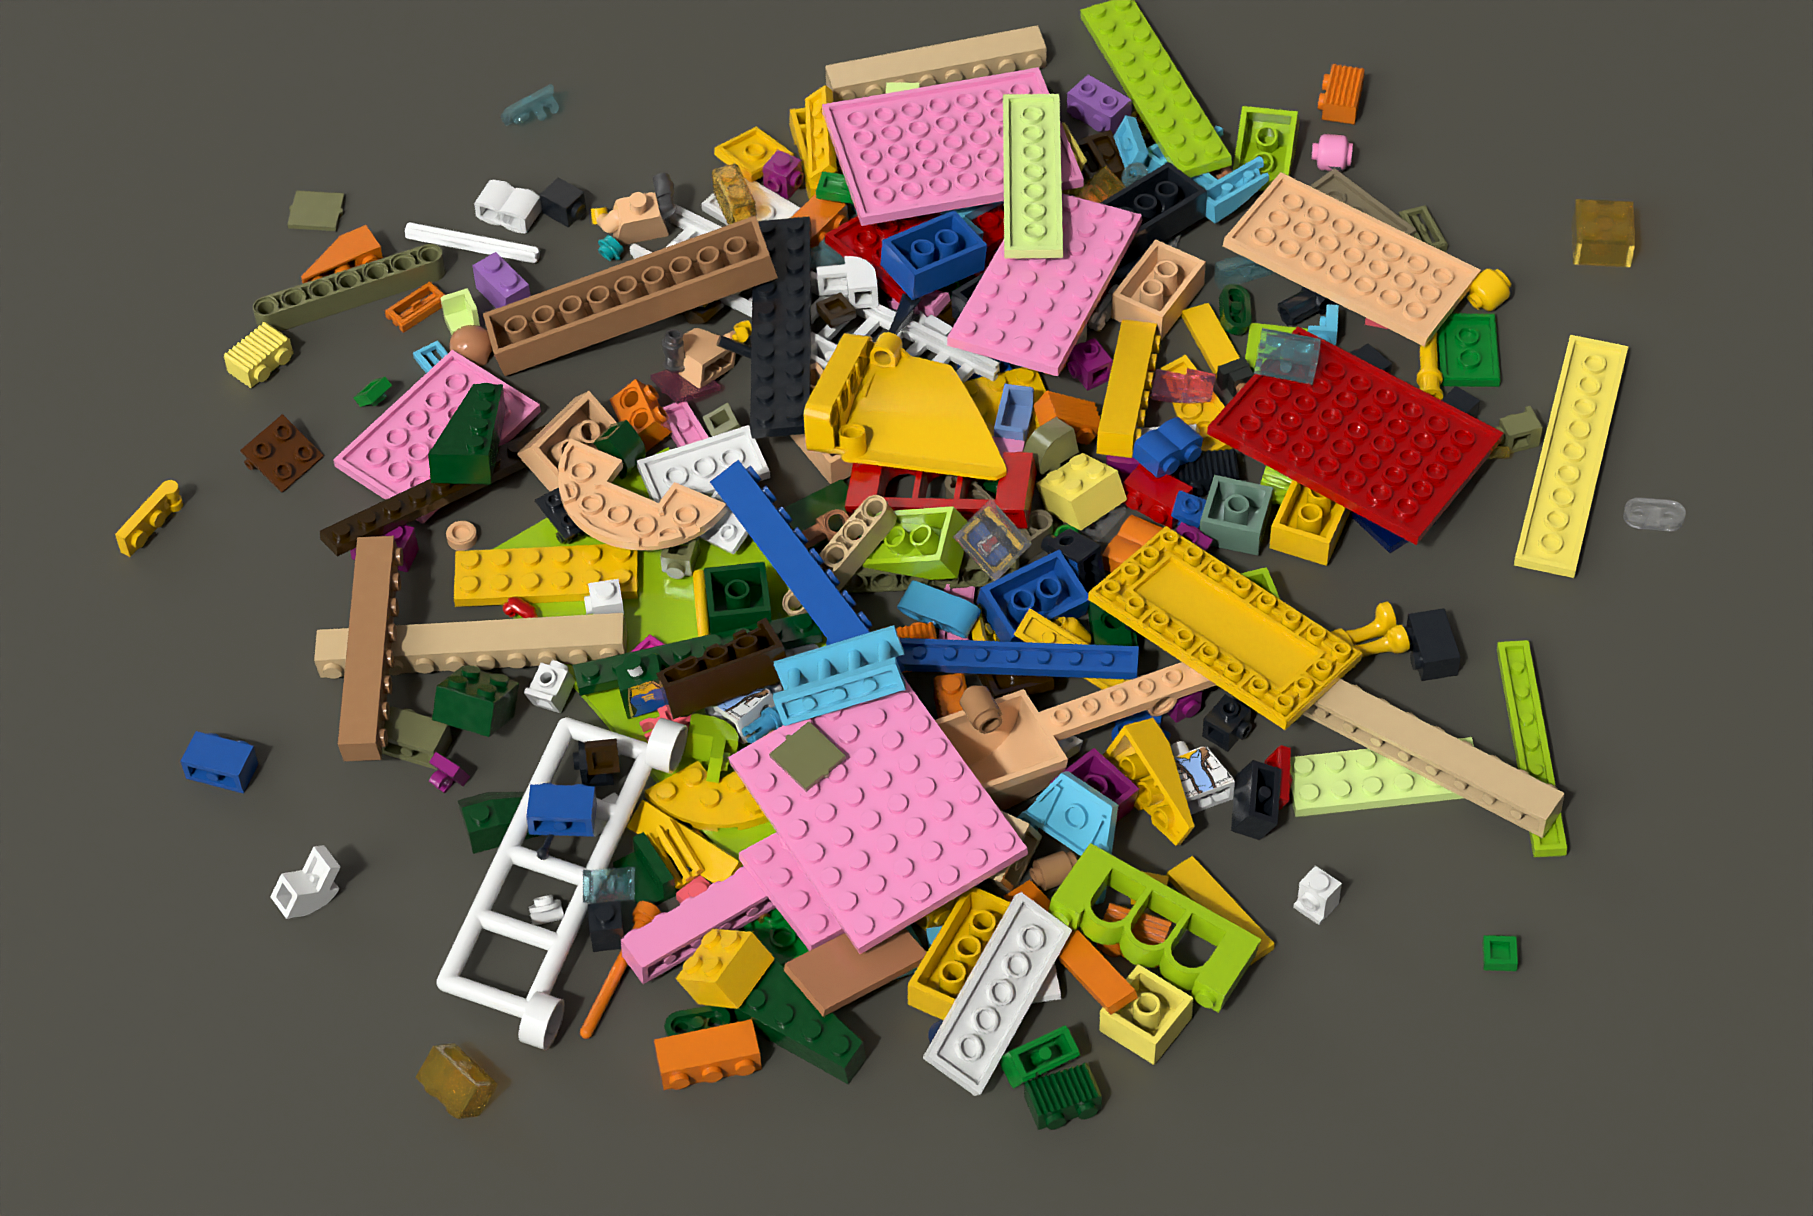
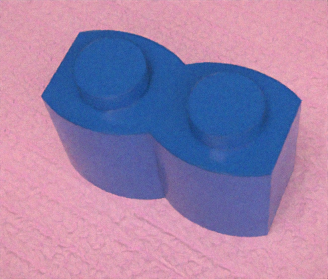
(1168, 447)

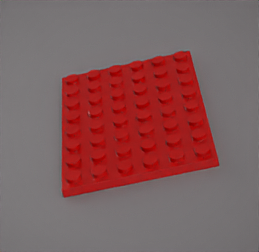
(1360, 439)

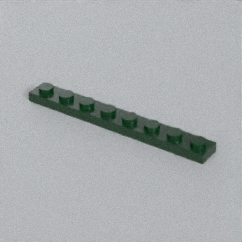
(602, 676)

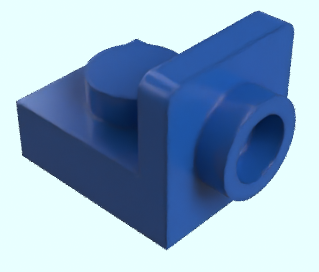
(1188, 509)

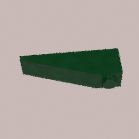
(489, 817)

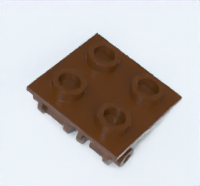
(281, 453)

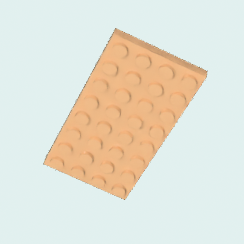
(1352, 258)

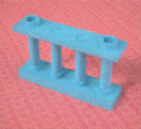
(839, 675)

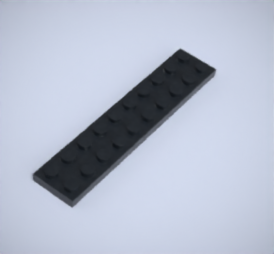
(782, 332)

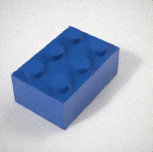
(933, 254)
(1043, 585)

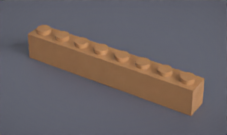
(369, 649)

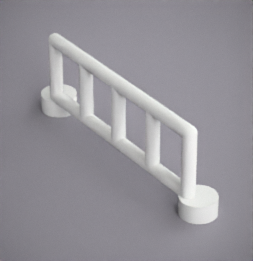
(539, 1010)

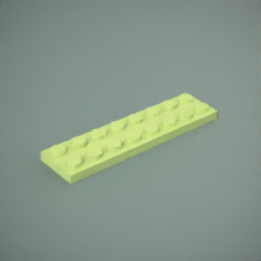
(1032, 176)

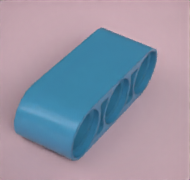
(941, 608)

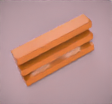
(419, 309)

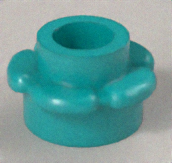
(610, 248)

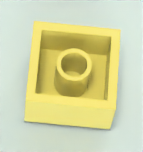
(1081, 491)
(1152, 1019)

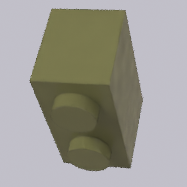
(415, 737)

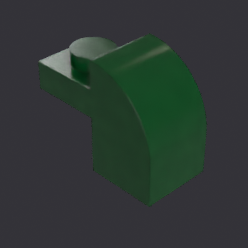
(623, 443)

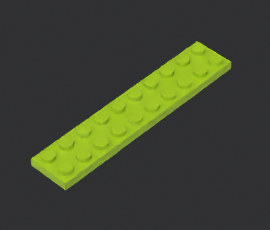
(1155, 87)

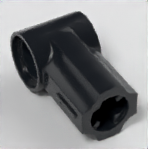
(1302, 306)

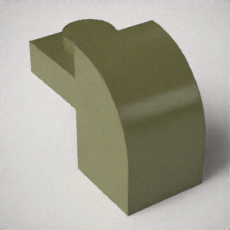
(1051, 445)

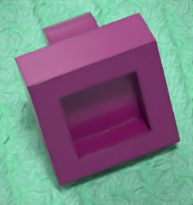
(446, 773)

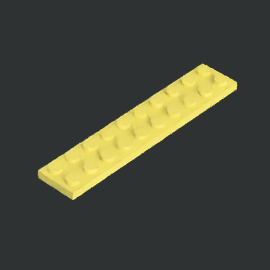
(1571, 457)

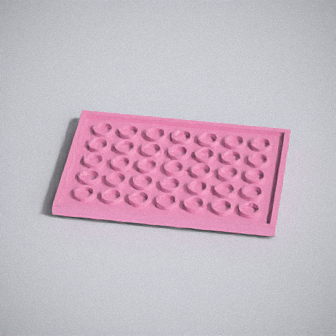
(931, 146)
(891, 824)

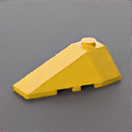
(1148, 761)

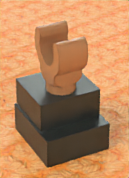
(1233, 375)

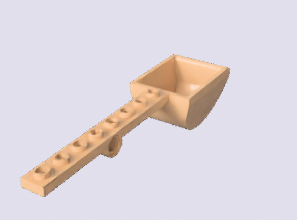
(1024, 749)

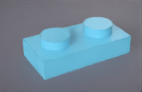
(1130, 142)

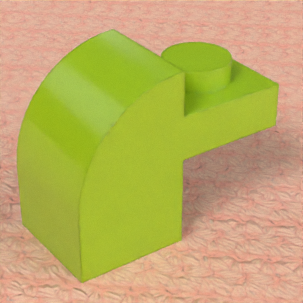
(713, 741)

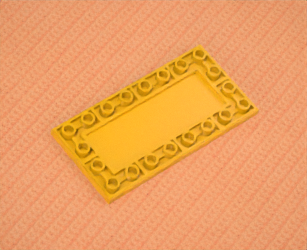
(1225, 627)

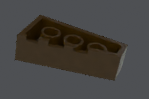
(723, 671)

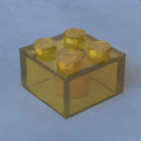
(1603, 233)

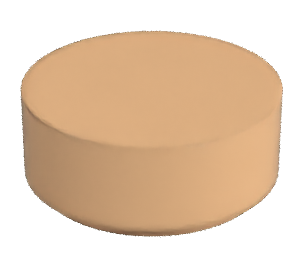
(461, 535)

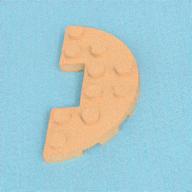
(623, 516)

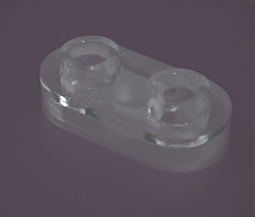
(1652, 514)
(1106, 525)

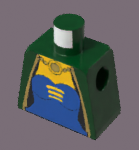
(640, 684)

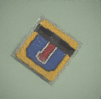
(992, 540)

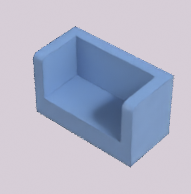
(1015, 412)

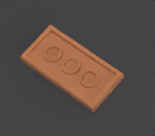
(839, 974)

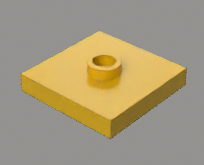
(750, 152)

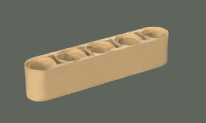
(847, 547)

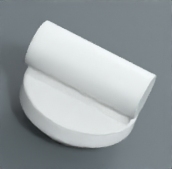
(545, 910)

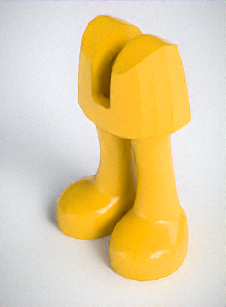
(1393, 638)

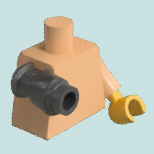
(640, 215)
(697, 354)

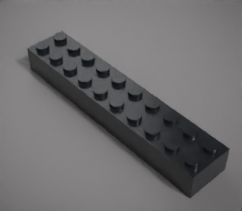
(1167, 206)

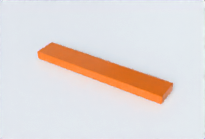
(1085, 961)

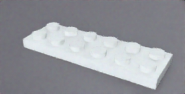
(997, 994)

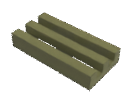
(1440, 242)

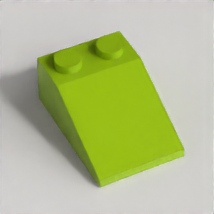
(1268, 135)
(921, 544)

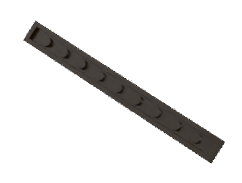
(416, 502)

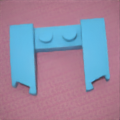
(1227, 192)

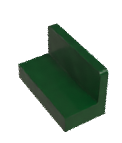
(652, 877)

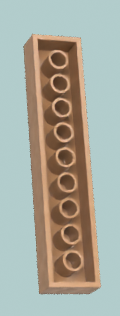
(629, 296)

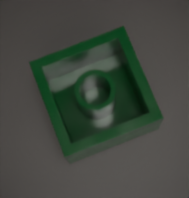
(737, 596)
(475, 700)

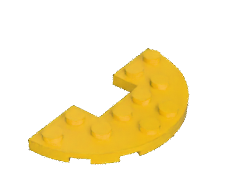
(706, 803)

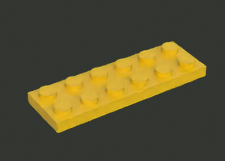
(541, 573)

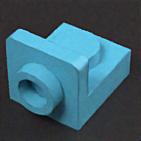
(1327, 325)

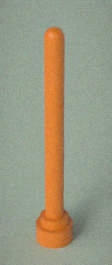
(642, 915)

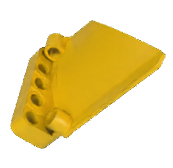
(898, 412)

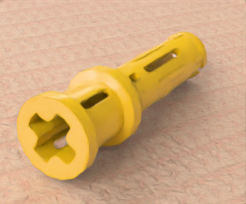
(1429, 376)

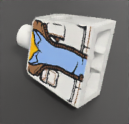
(744, 709)
(1202, 777)

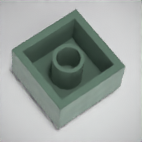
(1236, 514)

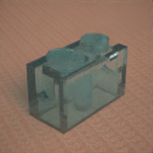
(1287, 356)

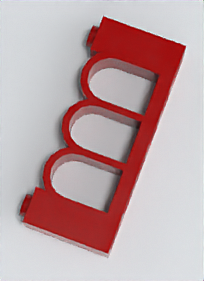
(1012, 496)

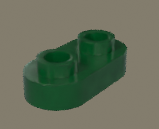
(1235, 309)
(695, 1019)

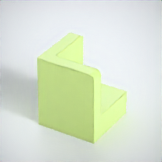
(459, 310)

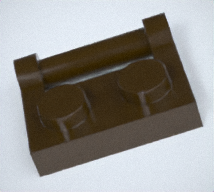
(1103, 152)

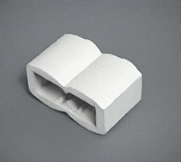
(508, 206)

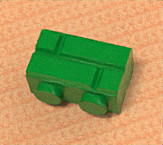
(1039, 1056)

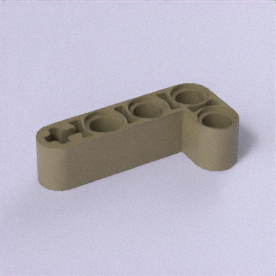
(1039, 521)

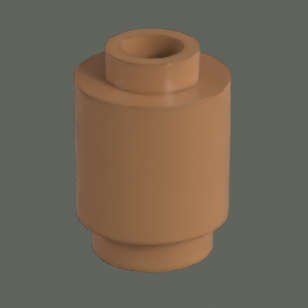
(981, 709)
(1052, 869)

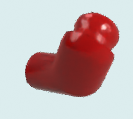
(516, 605)

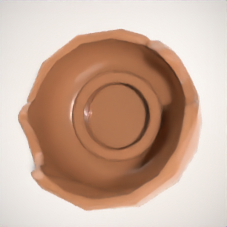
(472, 343)

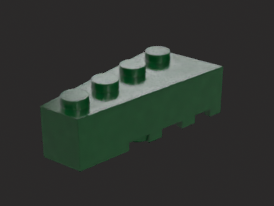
(471, 438)
(792, 1022)

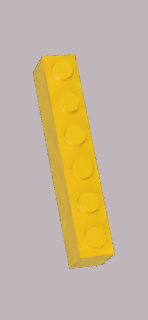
(1127, 388)

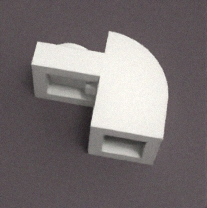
(854, 277)
(309, 889)

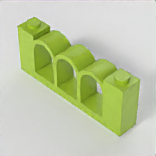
(1209, 983)

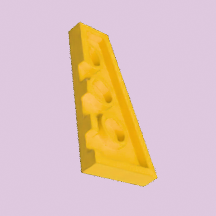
(1197, 413)

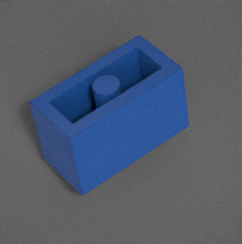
(219, 762)
(561, 810)

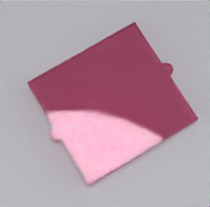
(679, 388)

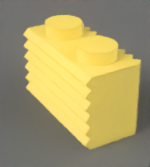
(258, 355)

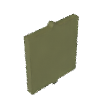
(316, 210)
(807, 756)

